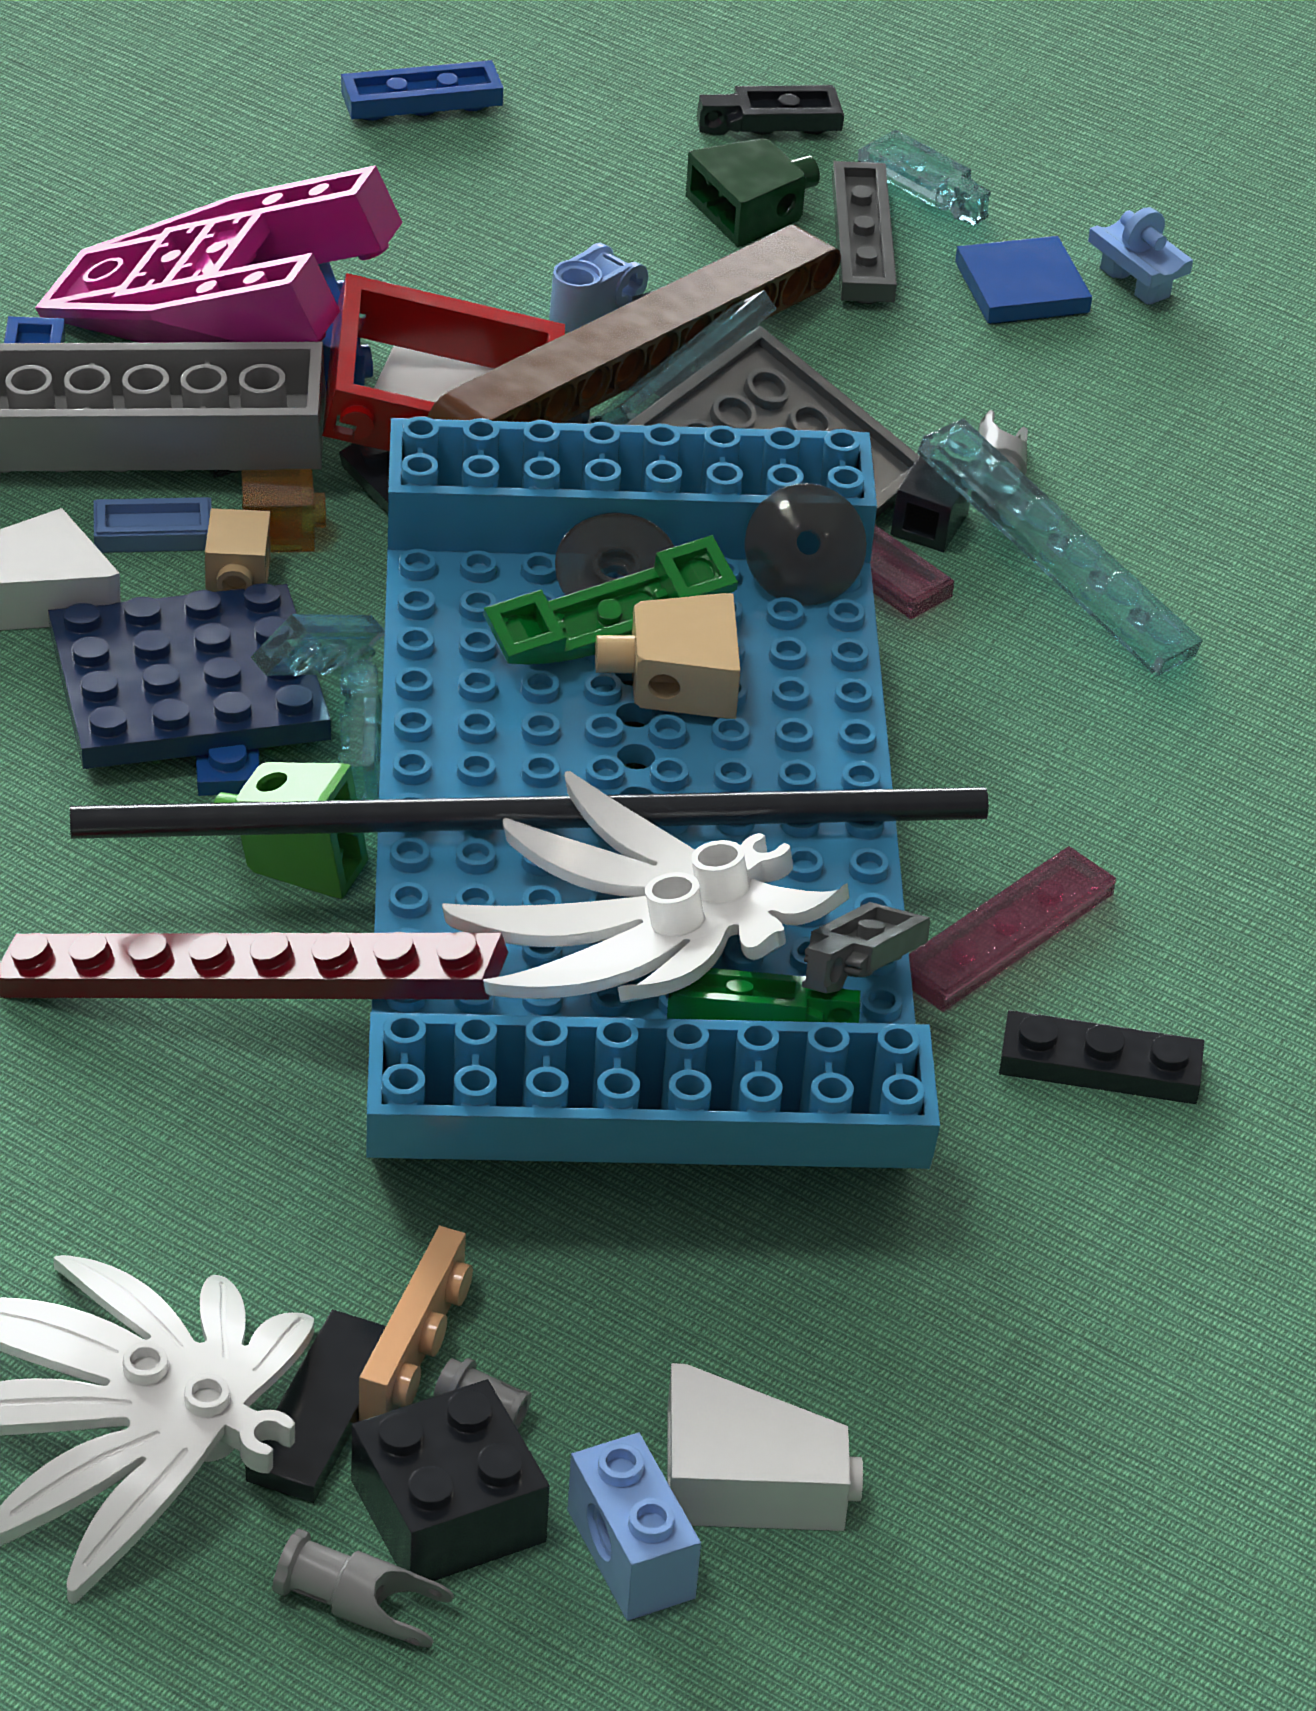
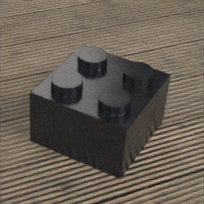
(449, 1482)

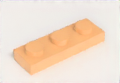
(415, 1325)

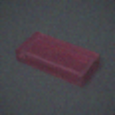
(905, 577)

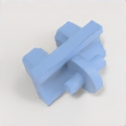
(1139, 249)

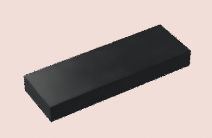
(322, 1405)

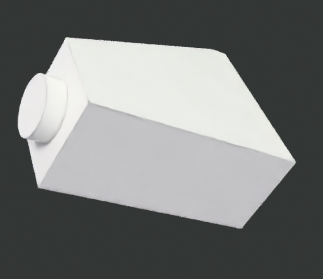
(50, 567)
(755, 1458)

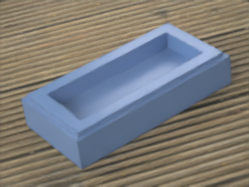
(151, 524)

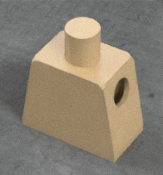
(679, 655)

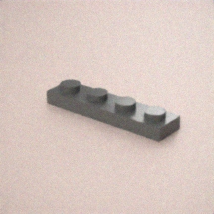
(863, 232)

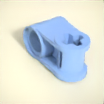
(593, 286)

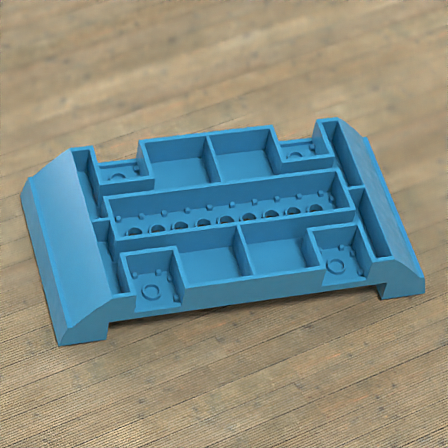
(585, 1075)

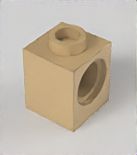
(237, 549)

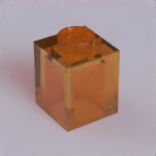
(291, 503)

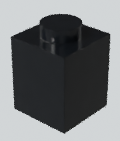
(928, 508)

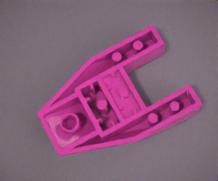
(231, 266)

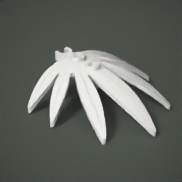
(677, 910)
(173, 1394)

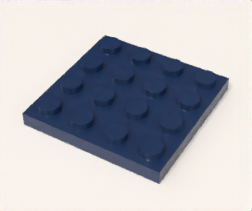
(180, 677)

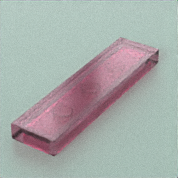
(1007, 927)

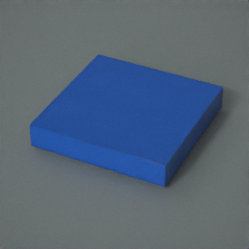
(1023, 279)

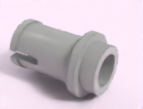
(461, 1374)

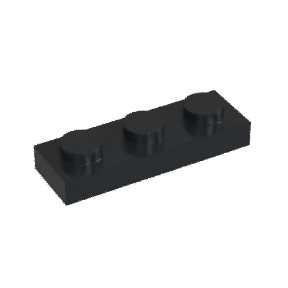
(1102, 1057)

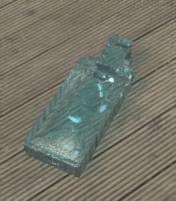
(929, 176)

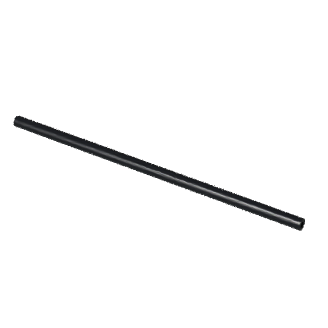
(535, 811)

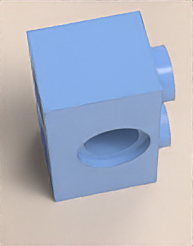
(633, 1526)

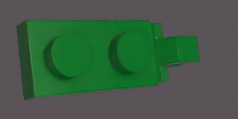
(761, 997)

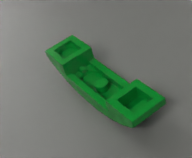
(566, 628)

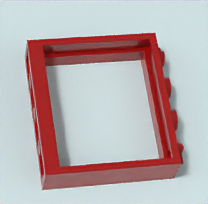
(418, 323)

